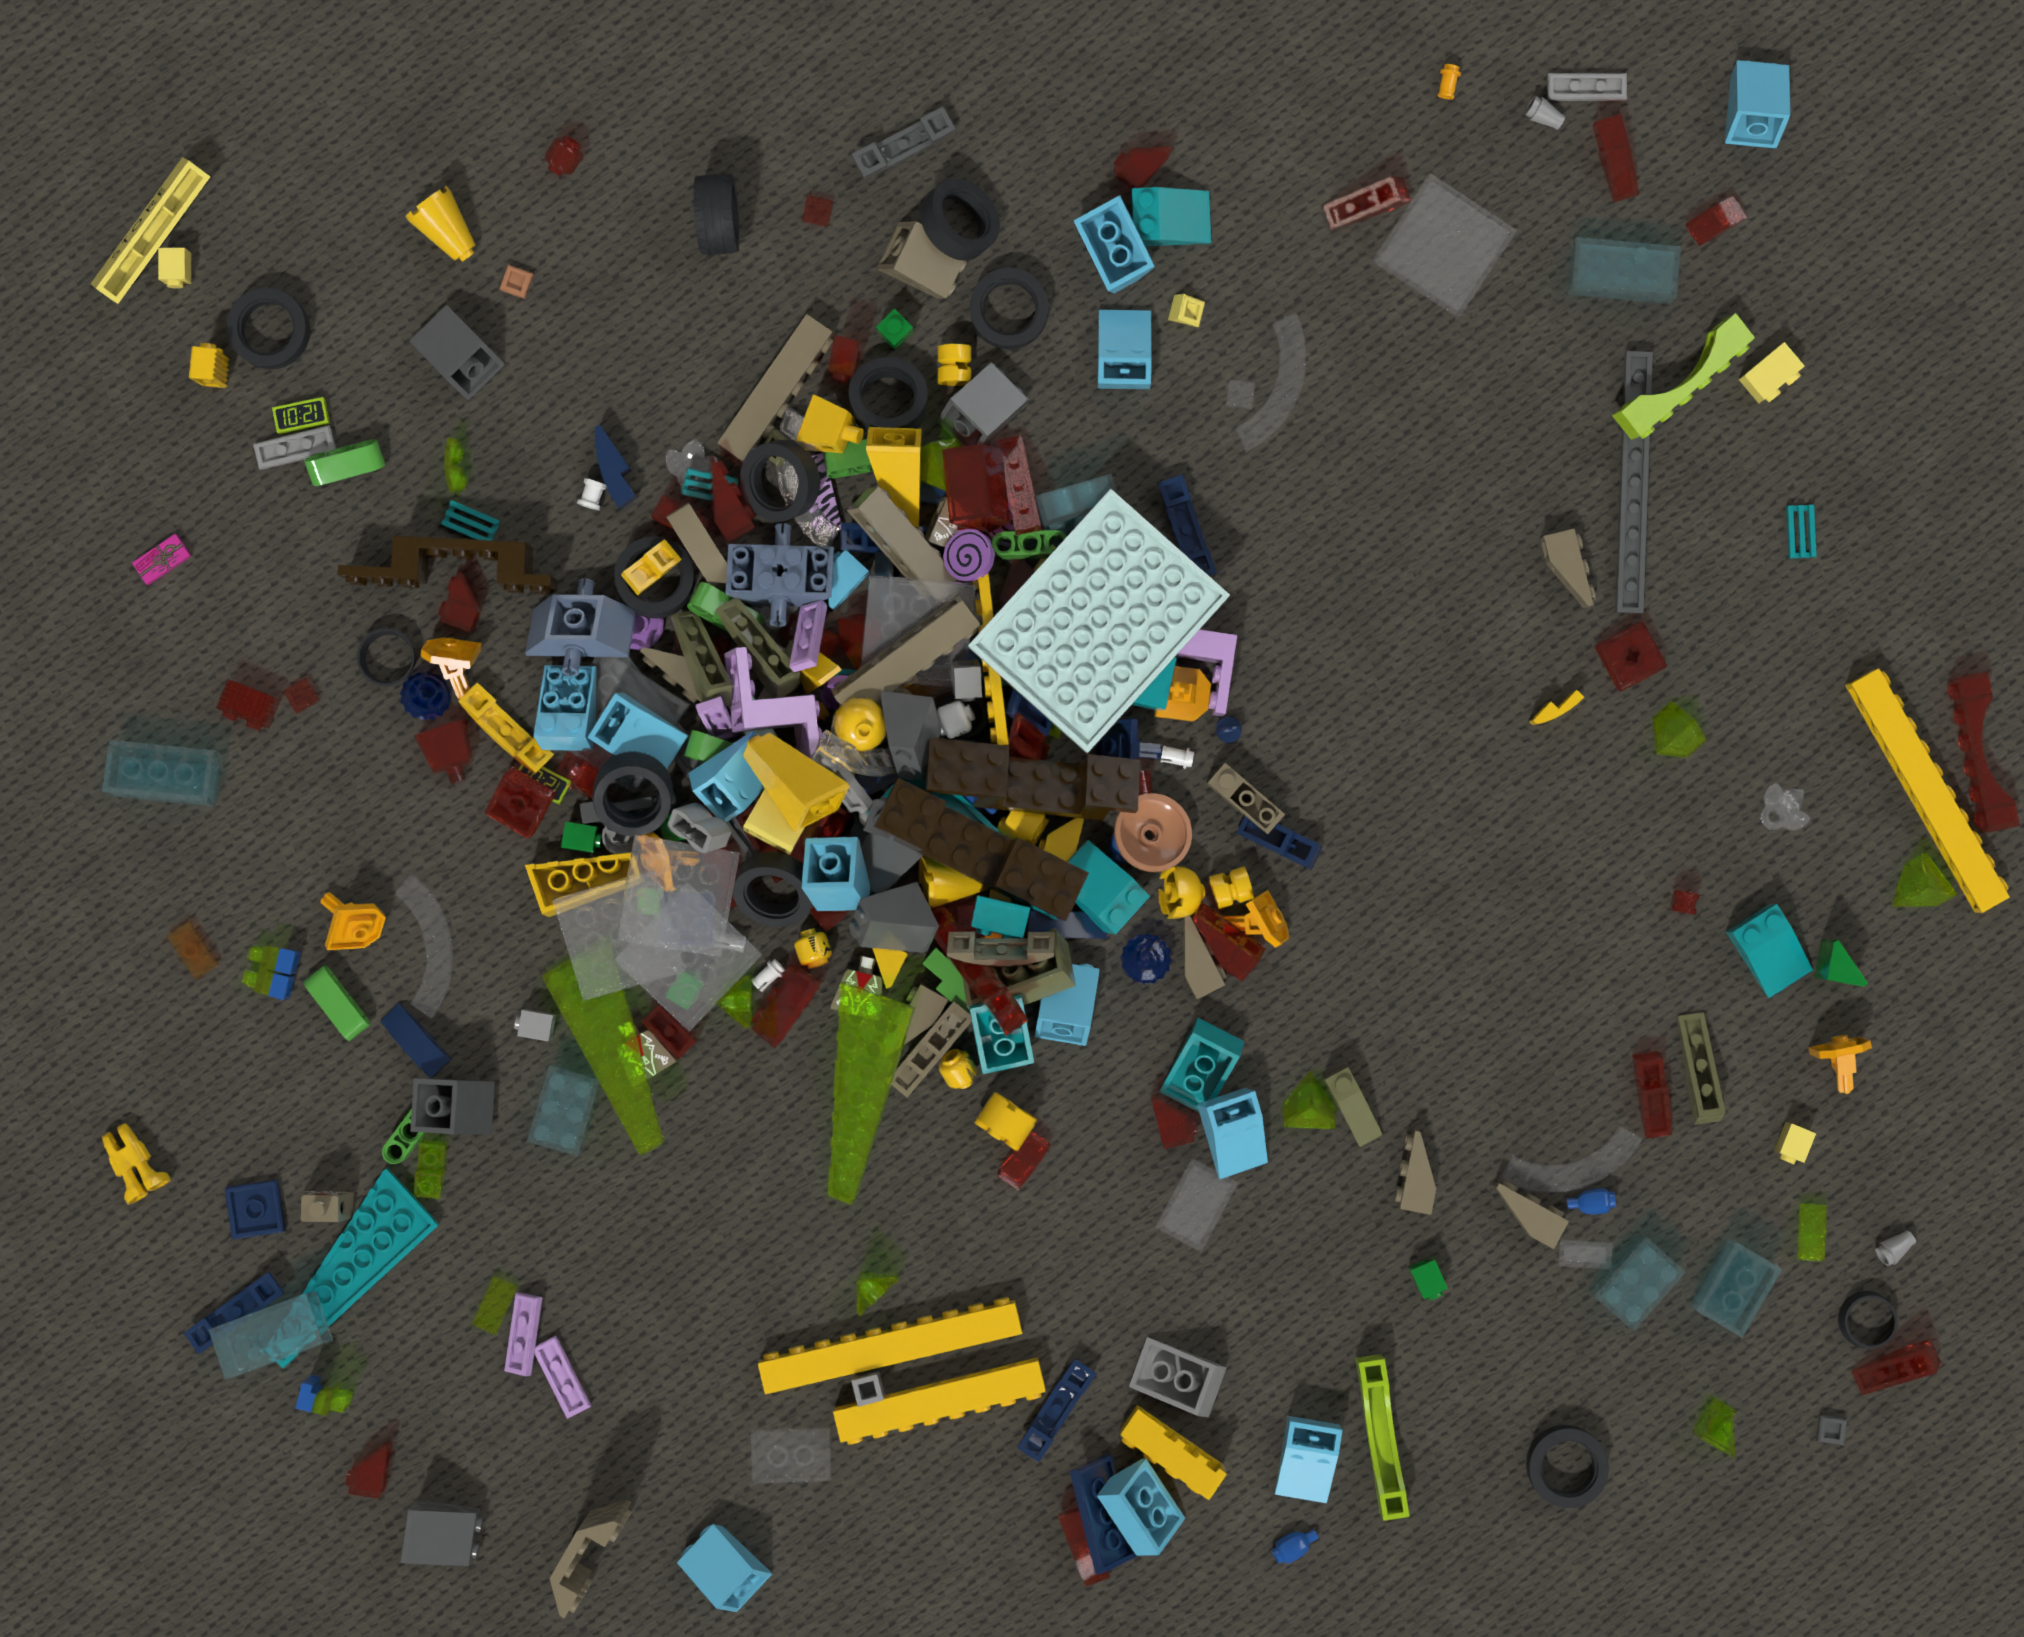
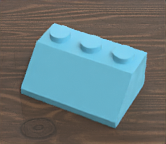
(1114, 245)
(1141, 1508)

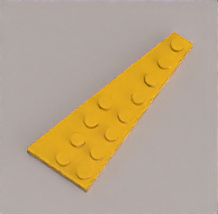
(992, 682)

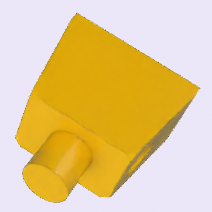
(827, 427)

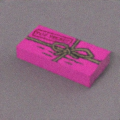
(161, 559)

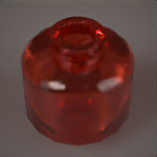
(564, 155)

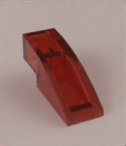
(1616, 157)
(1027, 740)
(1652, 1094)
(1076, 1538)

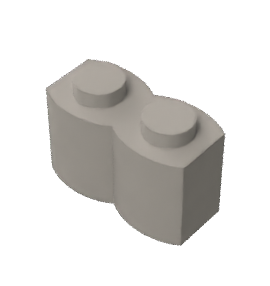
(699, 827)

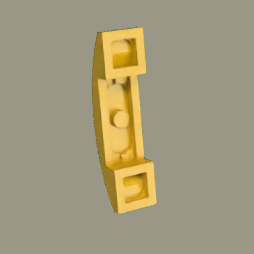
(504, 729)

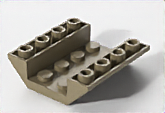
(572, 1579)

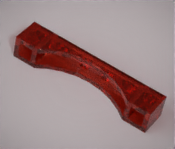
(1993, 805)
(981, 979)

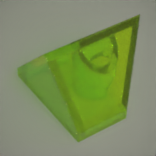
(932, 462)
(1676, 732)
(1922, 884)
(738, 1001)
(1309, 1106)
(871, 1287)
(1717, 1427)

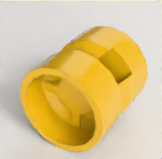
(954, 364)
(1231, 887)

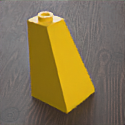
(897, 466)
(794, 781)

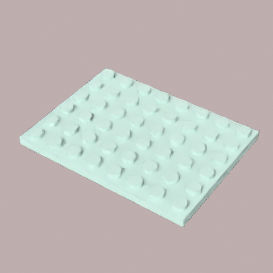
(1098, 621)

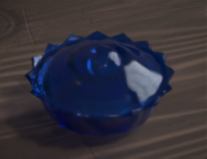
(425, 696)
(1146, 958)

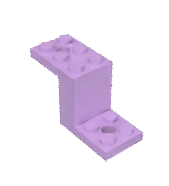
(1214, 648)
(773, 713)

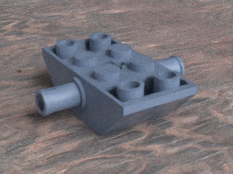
(756, 568)
(580, 627)

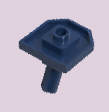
(1123, 743)

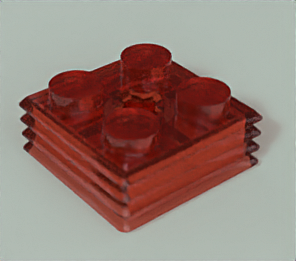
(1624, 672)
(504, 803)

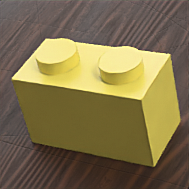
(1772, 373)

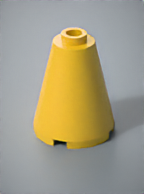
(443, 224)
(943, 884)

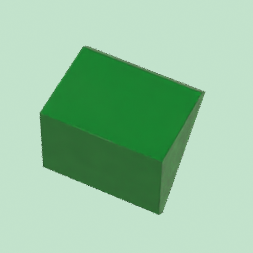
(1836, 965)

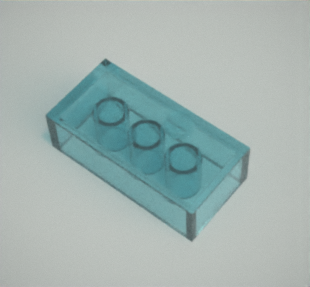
(1623, 270)
(161, 773)
(270, 1335)

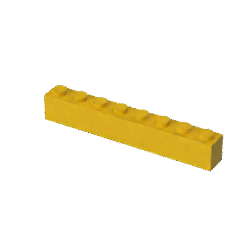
(939, 1400)

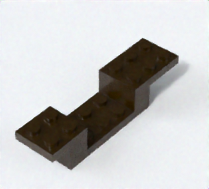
(410, 563)
(1032, 784)
(979, 852)

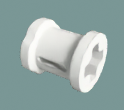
(591, 494)

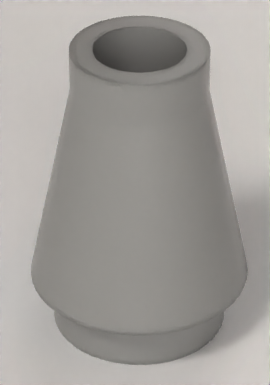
(1543, 112)
(1894, 1248)

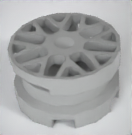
(617, 843)

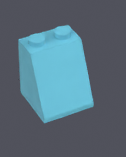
(1758, 104)
(834, 873)
(1069, 1012)
(723, 1568)

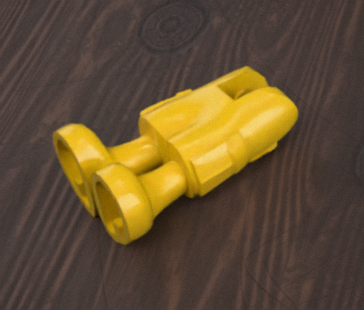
(127, 1158)

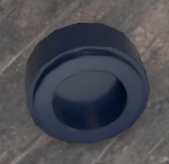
(1228, 729)

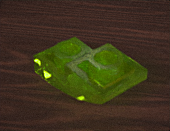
(454, 475)
(430, 1169)
(1811, 1232)

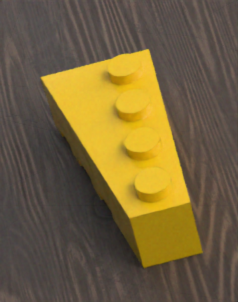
(568, 877)
(1173, 1452)

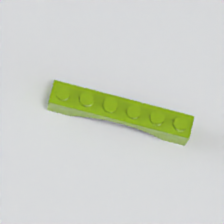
(1721, 344)
(1381, 1437)

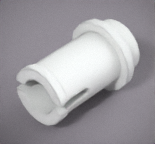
(1177, 756)
(768, 975)

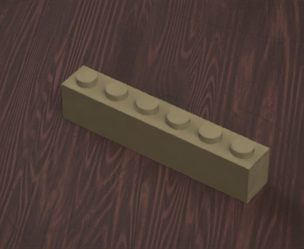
(777, 387)
(898, 537)
(910, 653)

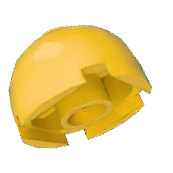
(860, 723)
(1181, 892)

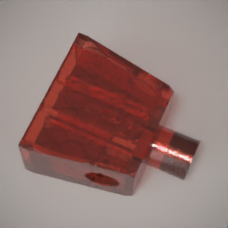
(447, 749)

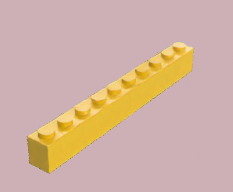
(1928, 791)
(889, 1346)

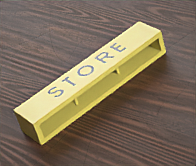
(150, 230)

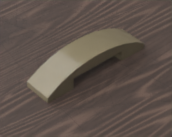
(699, 545)
(1001, 951)

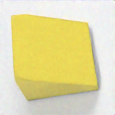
(1186, 310)

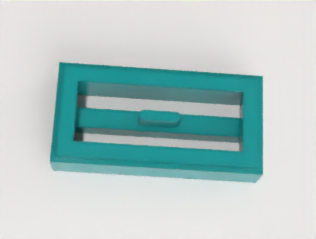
(700, 473)
(450, 513)
(1801, 531)

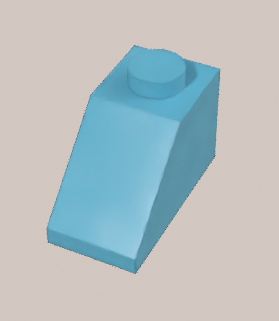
(846, 577)

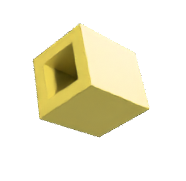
(174, 266)
(1794, 1143)

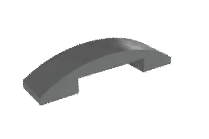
(904, 144)

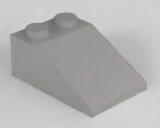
(1177, 1377)

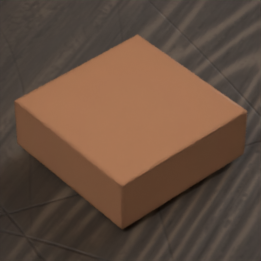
(516, 281)

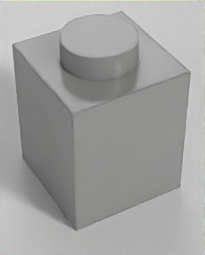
(966, 679)
(535, 1024)
(868, 1388)

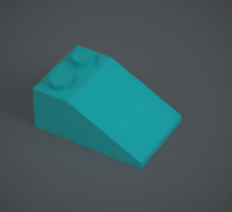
(1171, 216)
(1109, 892)
(999, 917)
(1770, 949)
(995, 1048)
(1202, 1065)

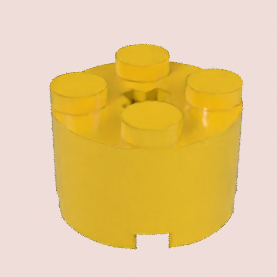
(1023, 825)
(1005, 1121)

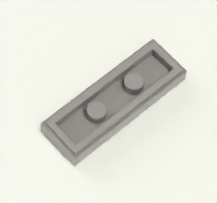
(1586, 86)
(293, 447)

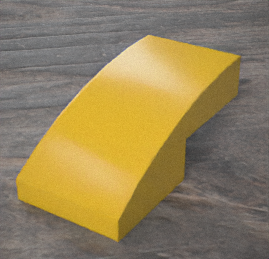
(651, 567)
(1550, 711)

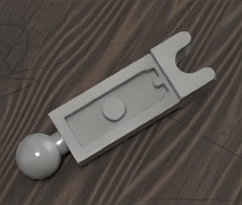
(856, 797)

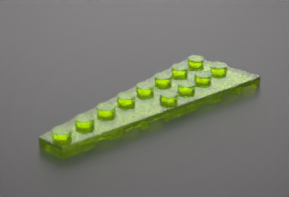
(611, 1047)
(867, 1057)

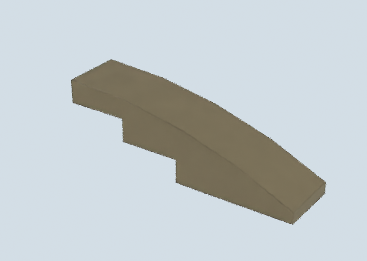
(931, 1049)

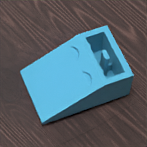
(1124, 349)
(566, 709)
(633, 727)
(727, 781)
(1234, 1131)
(1308, 1459)

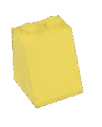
(770, 825)

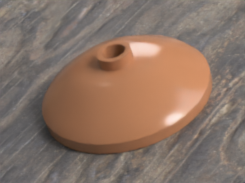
(1169, 831)

